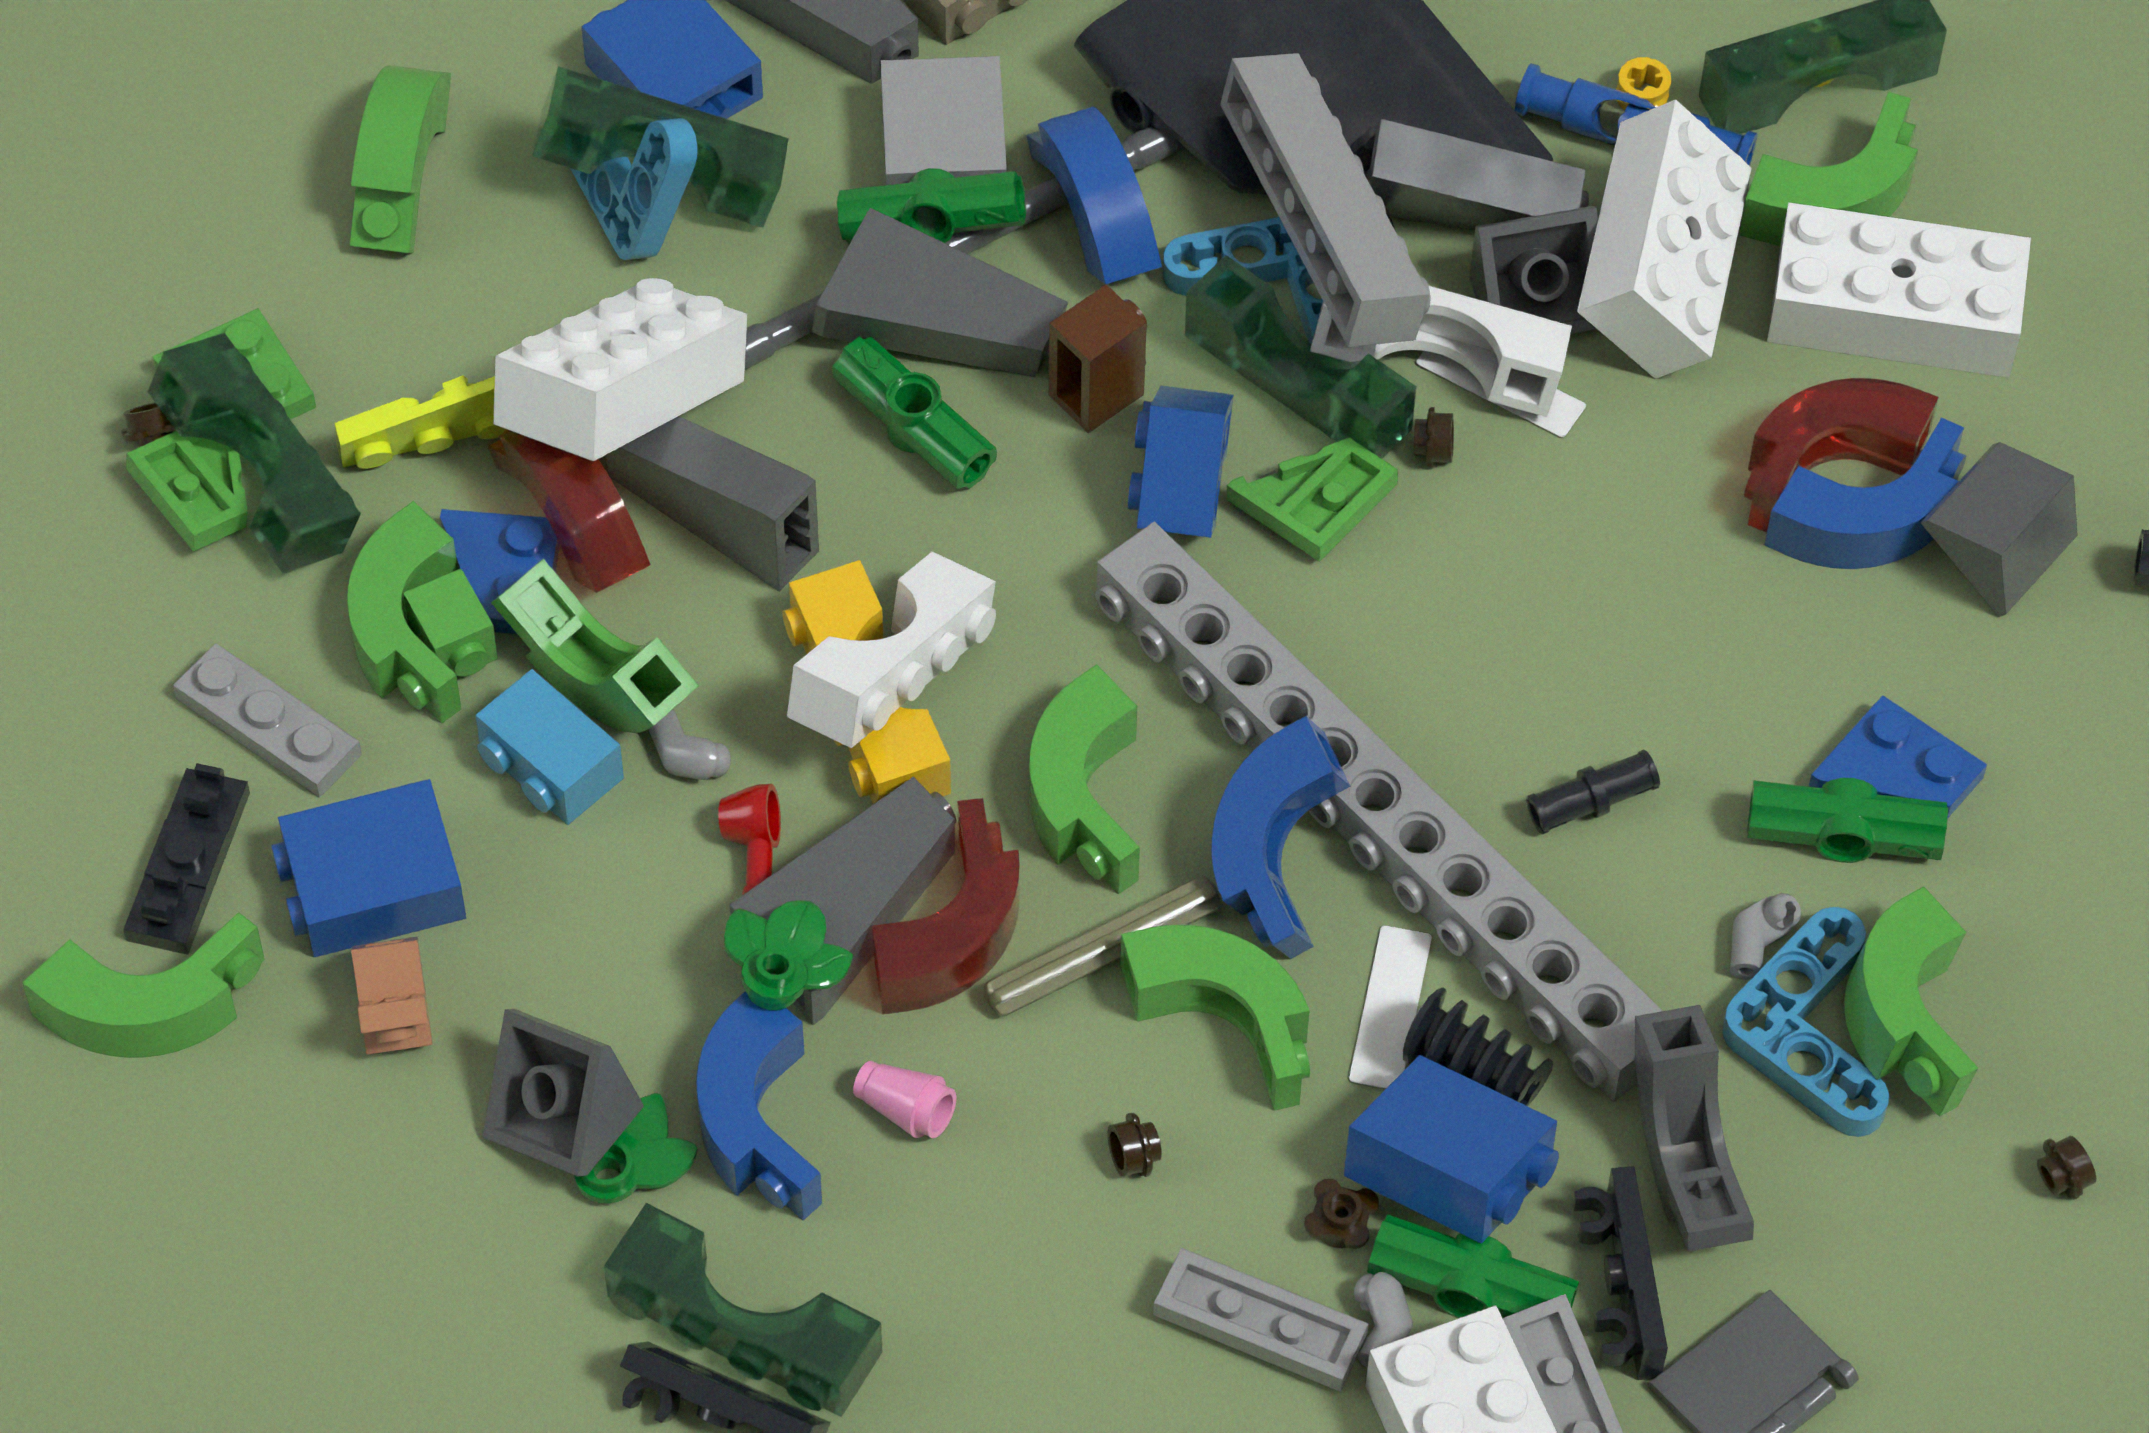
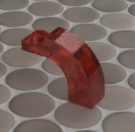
(1836, 421)
(580, 507)
(954, 948)

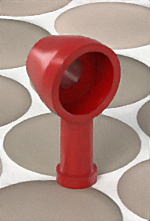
(753, 820)

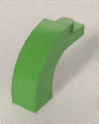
(391, 153)
(1867, 183)
(395, 559)
(584, 661)
(1072, 739)
(1226, 976)
(1884, 1006)
(150, 1012)

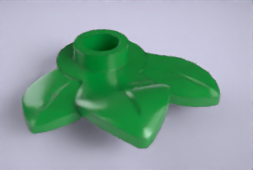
(786, 946)
(641, 1157)

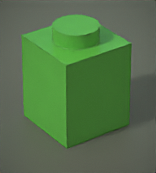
(452, 623)

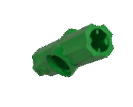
(956, 203)
(934, 432)
(1847, 820)
(1463, 1272)

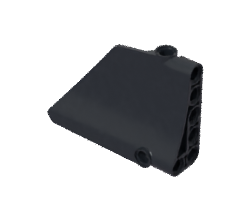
(1367, 55)

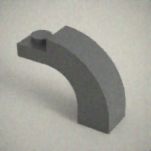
(1684, 1128)

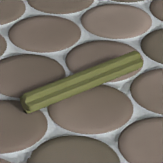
(1097, 947)

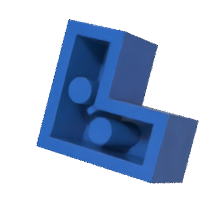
(1183, 461)

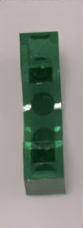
(1761, 76)
(598, 121)
(1246, 329)
(218, 397)
(811, 1350)

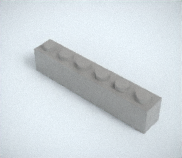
(1325, 200)

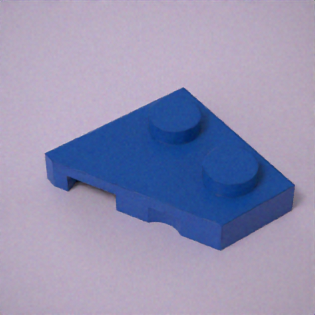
(498, 551)
(1902, 758)

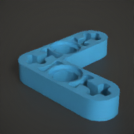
(641, 198)
(1261, 234)
(1789, 1032)

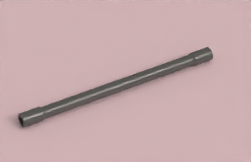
(1142, 151)

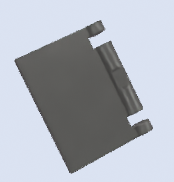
(1754, 1374)

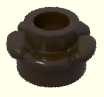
(1435, 437)
(1134, 1146)
(2066, 1167)

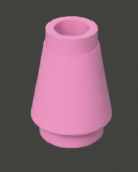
(908, 1098)

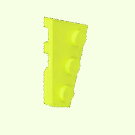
(428, 427)

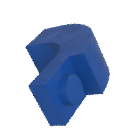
(1100, 192)
(1867, 525)
(1254, 819)
(735, 1069)

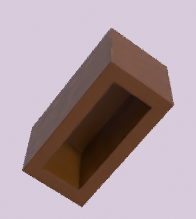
(1097, 357)

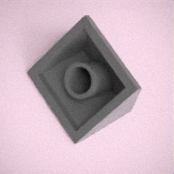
(1536, 264)
(2005, 523)
(557, 1094)

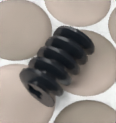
(1464, 1049)

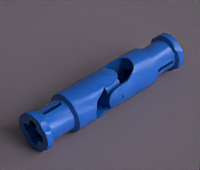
(1579, 107)

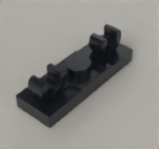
(187, 860)
(1626, 1273)
(719, 1397)

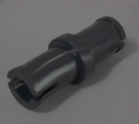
(1593, 791)

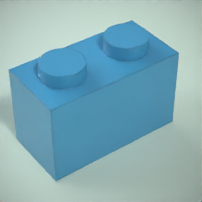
(548, 747)

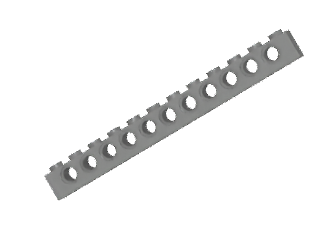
(1414, 815)

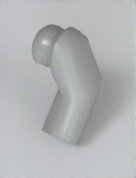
(686, 754)
(1758, 928)
(1389, 1310)

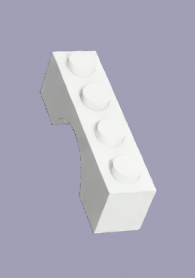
(1507, 350)
(856, 685)

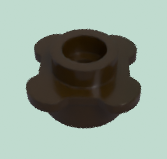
(146, 424)
(1337, 1231)

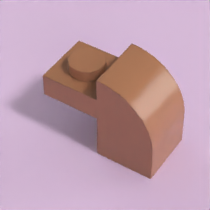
(391, 995)

